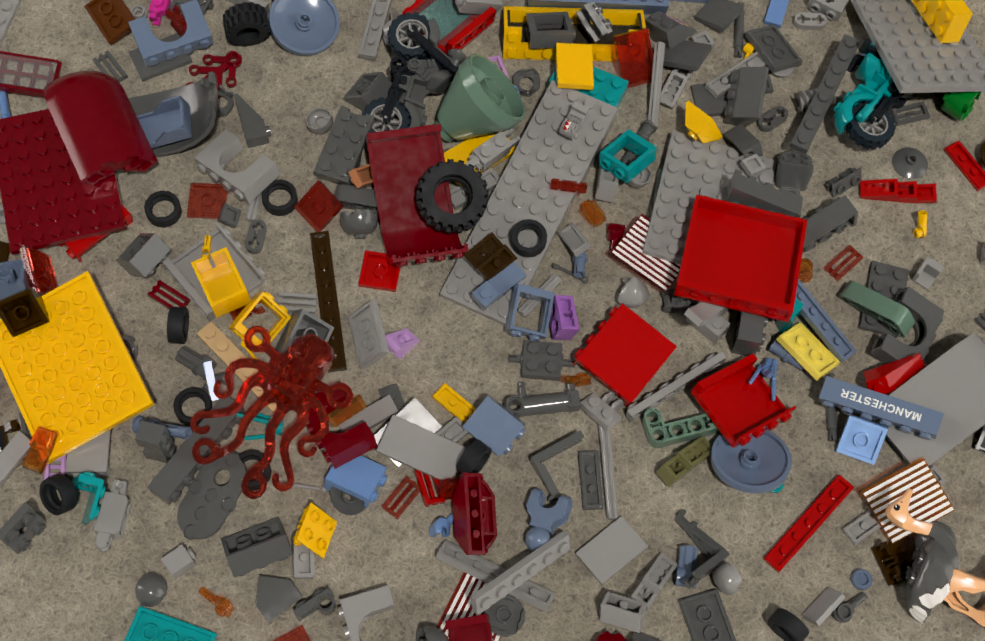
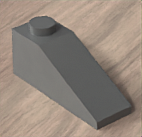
(253, 124)

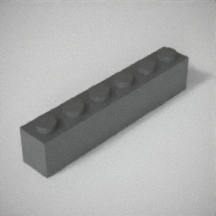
(182, 466)

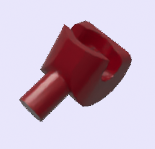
(614, 234)

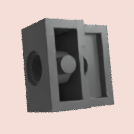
(593, 13)
(23, 517)

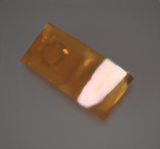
(40, 451)

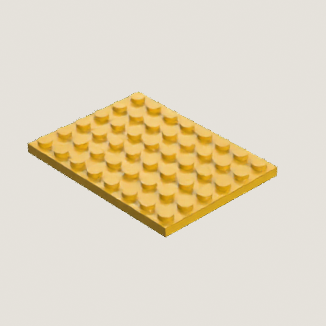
(73, 369)

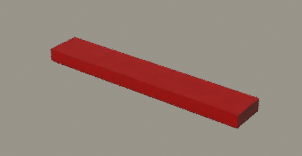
(808, 523)

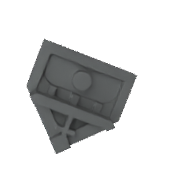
(275, 596)

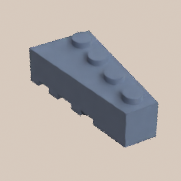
(12, 278)

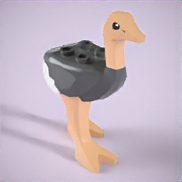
(935, 568)

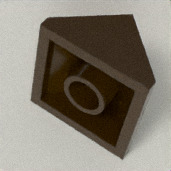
(23, 311)

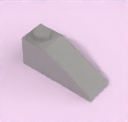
(606, 184)

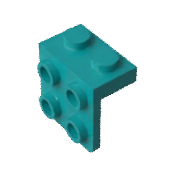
(89, 483)

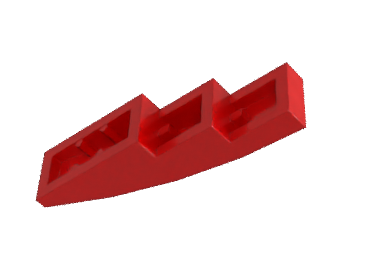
(896, 191)

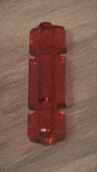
(567, 185)

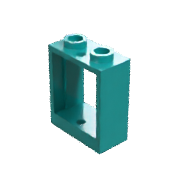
(634, 143)

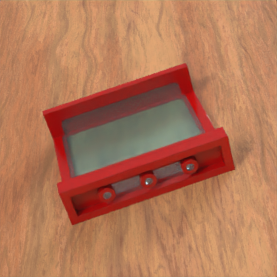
(454, 27)

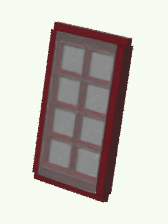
(27, 73)

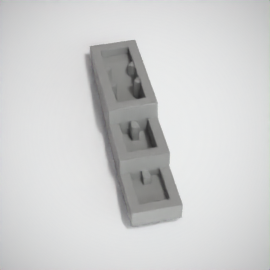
(675, 86)

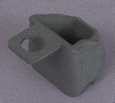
(793, 171)

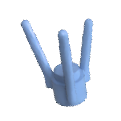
(769, 370)

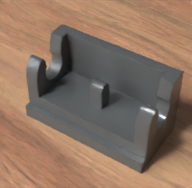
(744, 140)

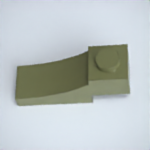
(685, 461)

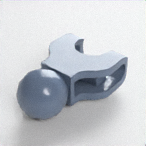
(545, 520)

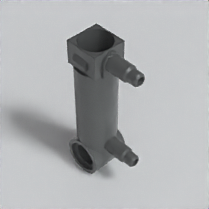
(544, 404)

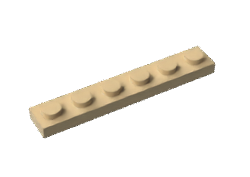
(227, 353)

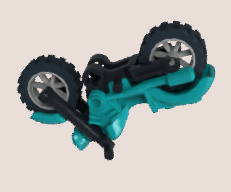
(869, 101)

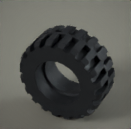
(459, 173)

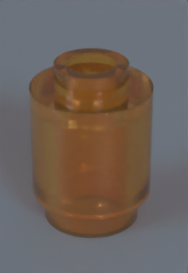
(593, 213)

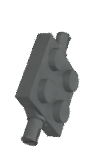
(541, 360)

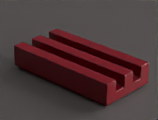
(156, 289)

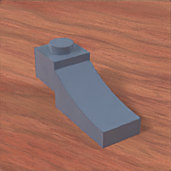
(498, 286)

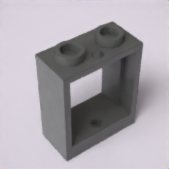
(549, 20)

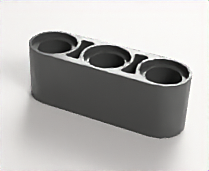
(356, 198)

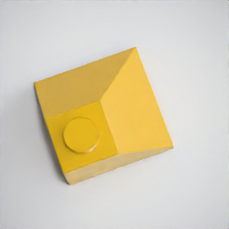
(700, 125)

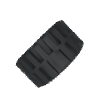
(246, 24)

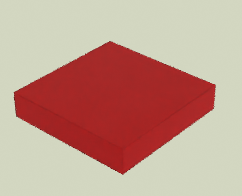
(378, 273)

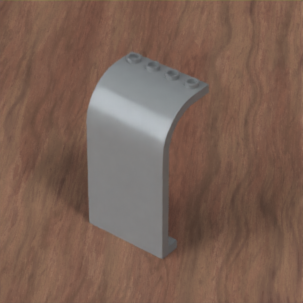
(951, 386)

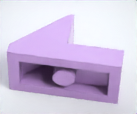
(401, 342)

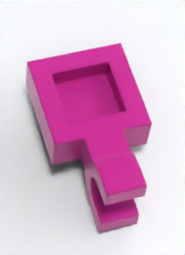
(157, 9)

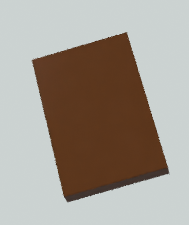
(111, 18)

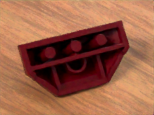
(474, 514)

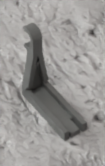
(548, 453)
(710, 548)

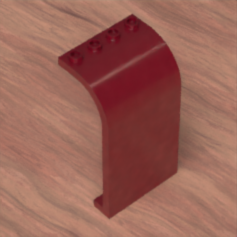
(396, 166)

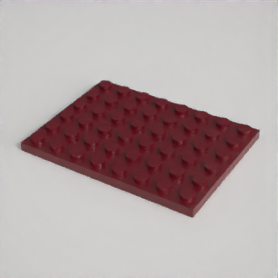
(43, 191)

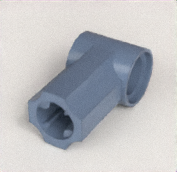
(686, 564)

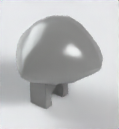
(633, 293)

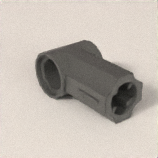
(193, 361)

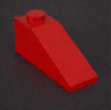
(894, 374)

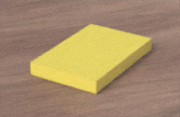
(808, 351)

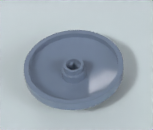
(304, 25)
(754, 467)

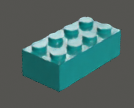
(606, 88)

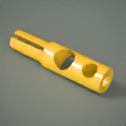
(206, 248)

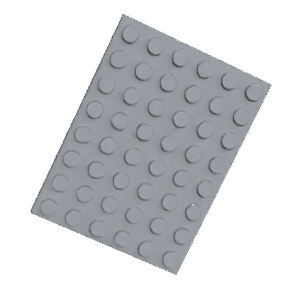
(914, 53)
(688, 171)

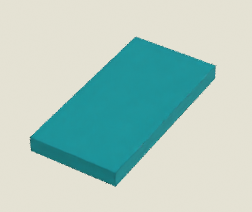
(159, 627)

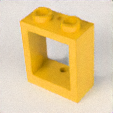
(267, 300)

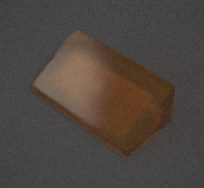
(339, 416)

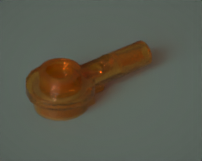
(579, 380)
(223, 606)

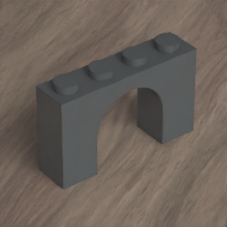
(927, 319)

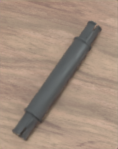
(739, 31)
(832, 420)

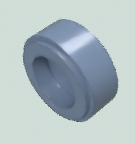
(861, 579)

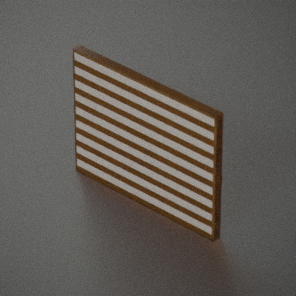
(926, 503)

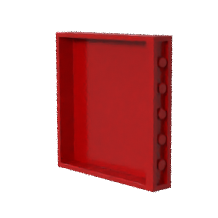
(742, 258)

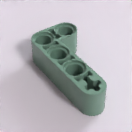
(878, 306)
(682, 426)

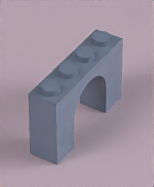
(155, 50)

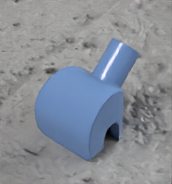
(441, 525)

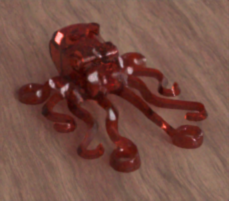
(291, 384)

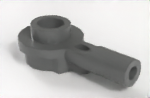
(845, 611)

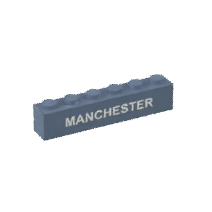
(881, 407)

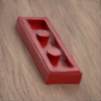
(966, 164)

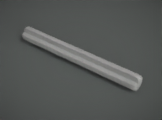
(656, 82)
(608, 474)

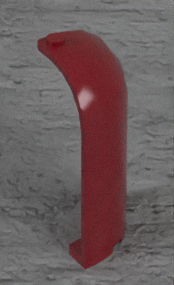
(98, 125)

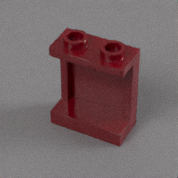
(470, 628)

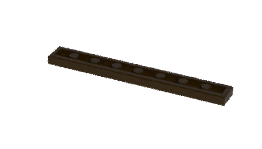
(328, 295)

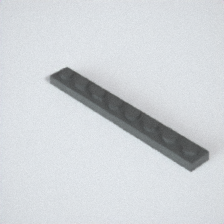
(825, 94)

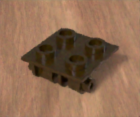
(894, 559)

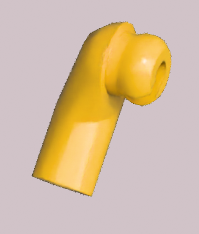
(921, 229)

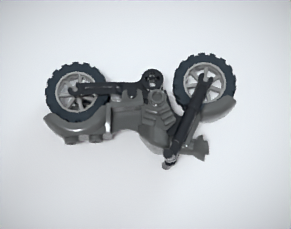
(416, 77)

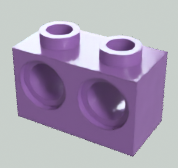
(563, 318)

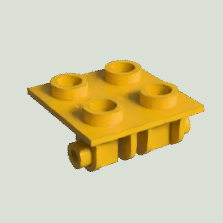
(315, 530)

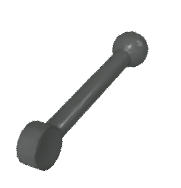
(584, 279)

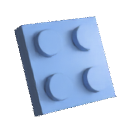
(861, 439)

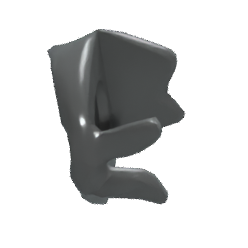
(531, 73)
(222, 112)

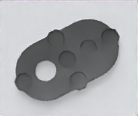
(208, 504)

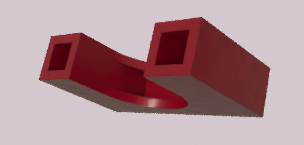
(343, 446)

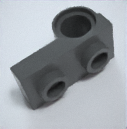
(306, 608)

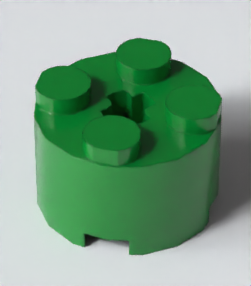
(959, 103)

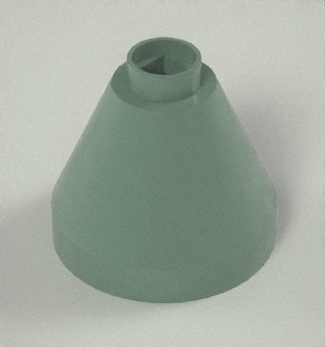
(479, 101)

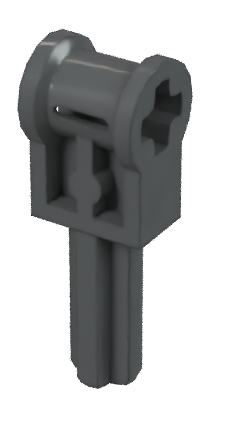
(677, 303)

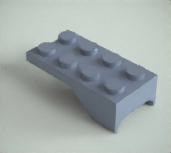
(168, 122)

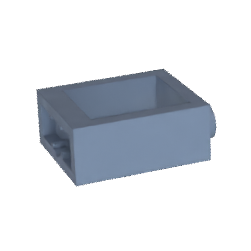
(535, 294)

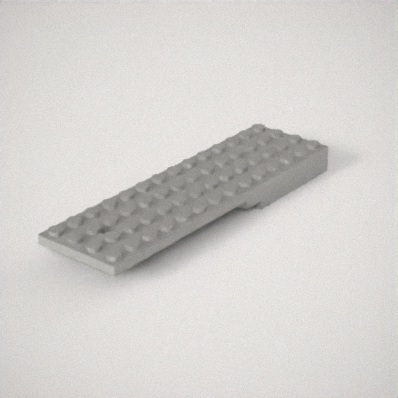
(526, 190)

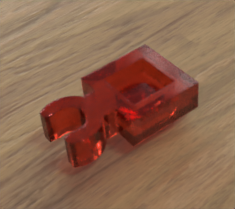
(178, 21)

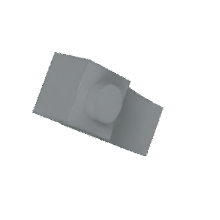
(705, 313)
(654, 580)

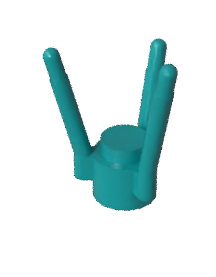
(262, 419)

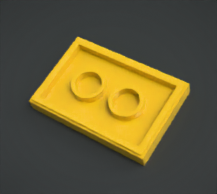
(574, 66)

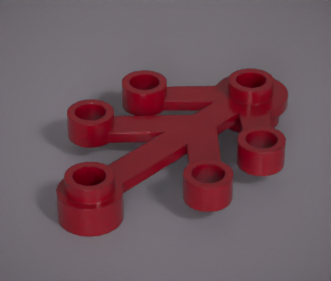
(226, 64)

